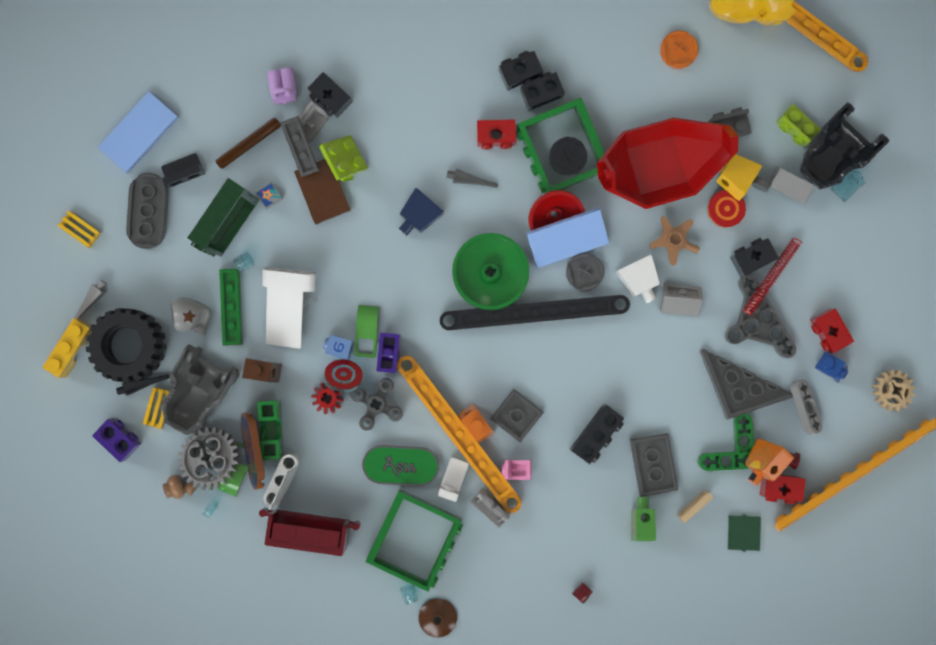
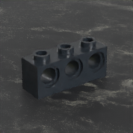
(597, 423)

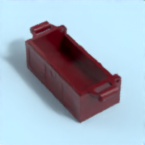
(307, 531)

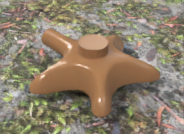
(674, 239)

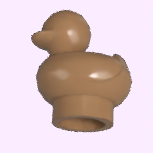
(175, 489)

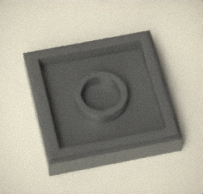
(516, 415)

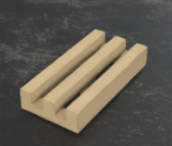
(694, 506)

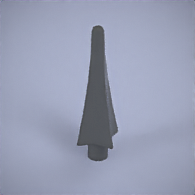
(465, 178)

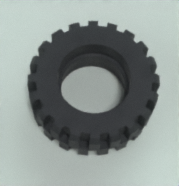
(101, 340)

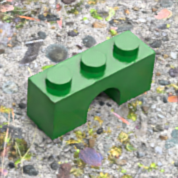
(271, 424)

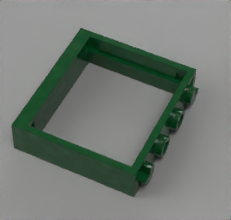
(223, 219)

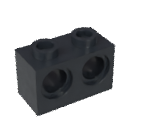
(544, 95)

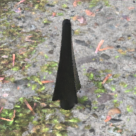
(131, 387)

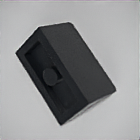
(182, 170)

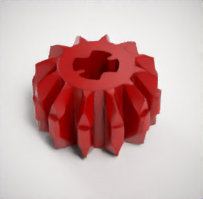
(325, 404)

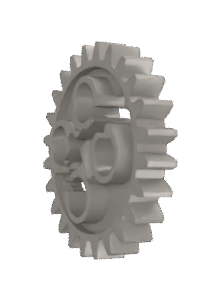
(193, 465)

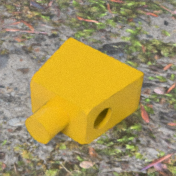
(738, 176)

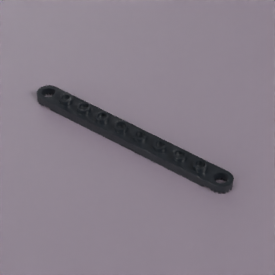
(535, 312)

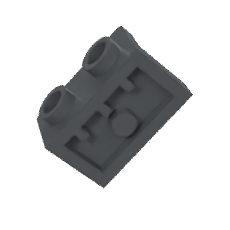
(736, 119)

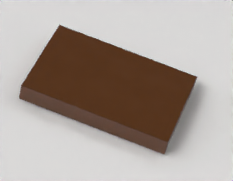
(323, 193)

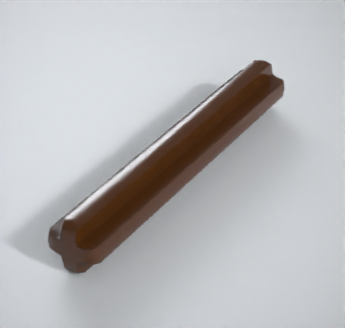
(248, 143)

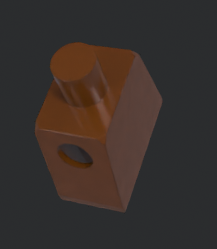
(261, 370)

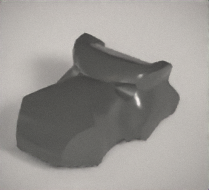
(195, 390)

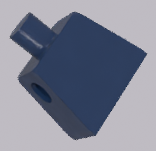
(419, 213)

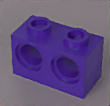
(114, 444)

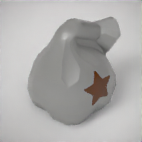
(190, 315)

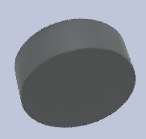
(761, 184)

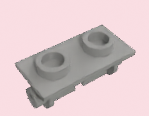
(490, 508)

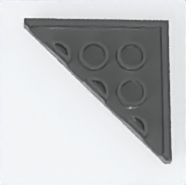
(740, 389)

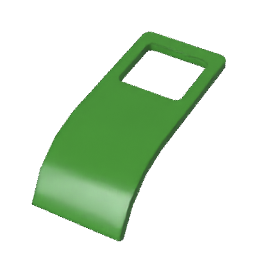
(366, 327)
(234, 484)

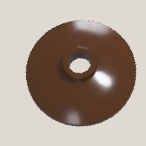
(440, 608)

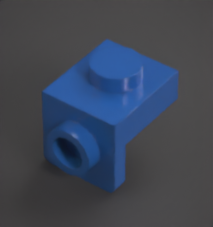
(832, 367)

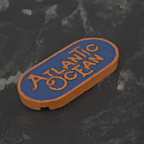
(252, 450)

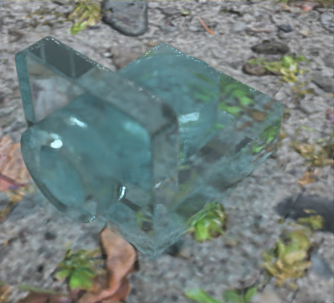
(849, 185)

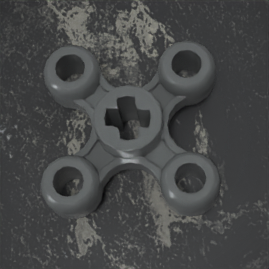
(373, 411)

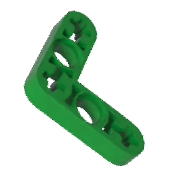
(739, 451)

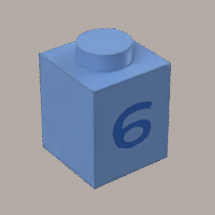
(338, 347)

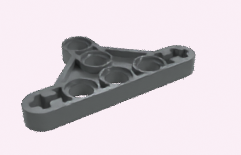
(763, 329)

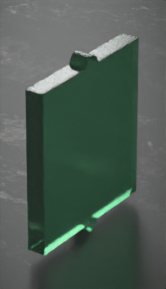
(744, 532)

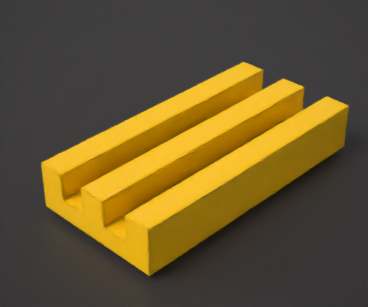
(66, 220)
(152, 423)

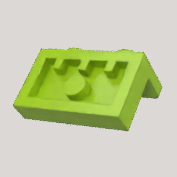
(798, 126)

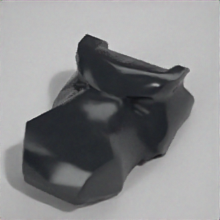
(838, 151)

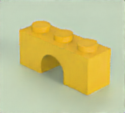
(62, 357)

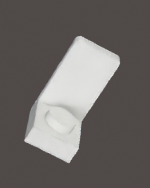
(453, 479)

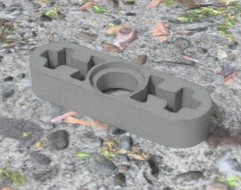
(814, 418)

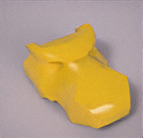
(744, 11)

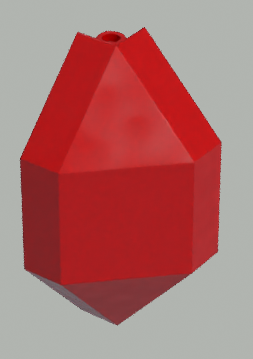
(666, 160)

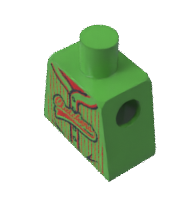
(643, 530)

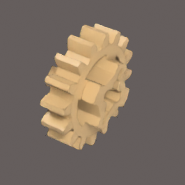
(902, 390)

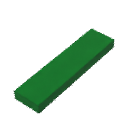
(231, 307)

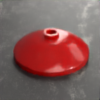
(561, 201)

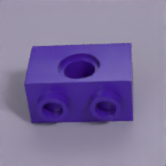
(388, 352)

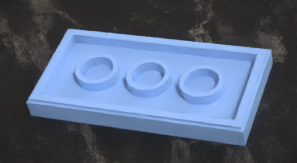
(138, 132)
(567, 237)

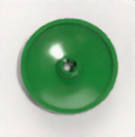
(493, 253)

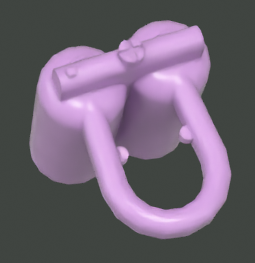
(282, 85)

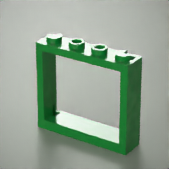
(530, 152)
(440, 561)

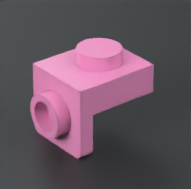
(517, 470)

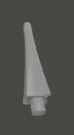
(94, 294)

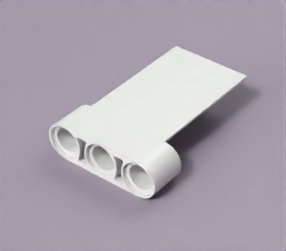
(285, 304)
(281, 489)

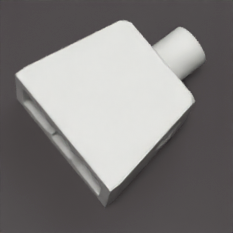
(640, 278)

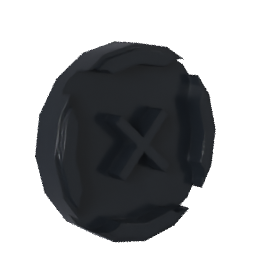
(568, 156)

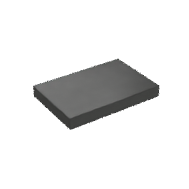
(653, 464)

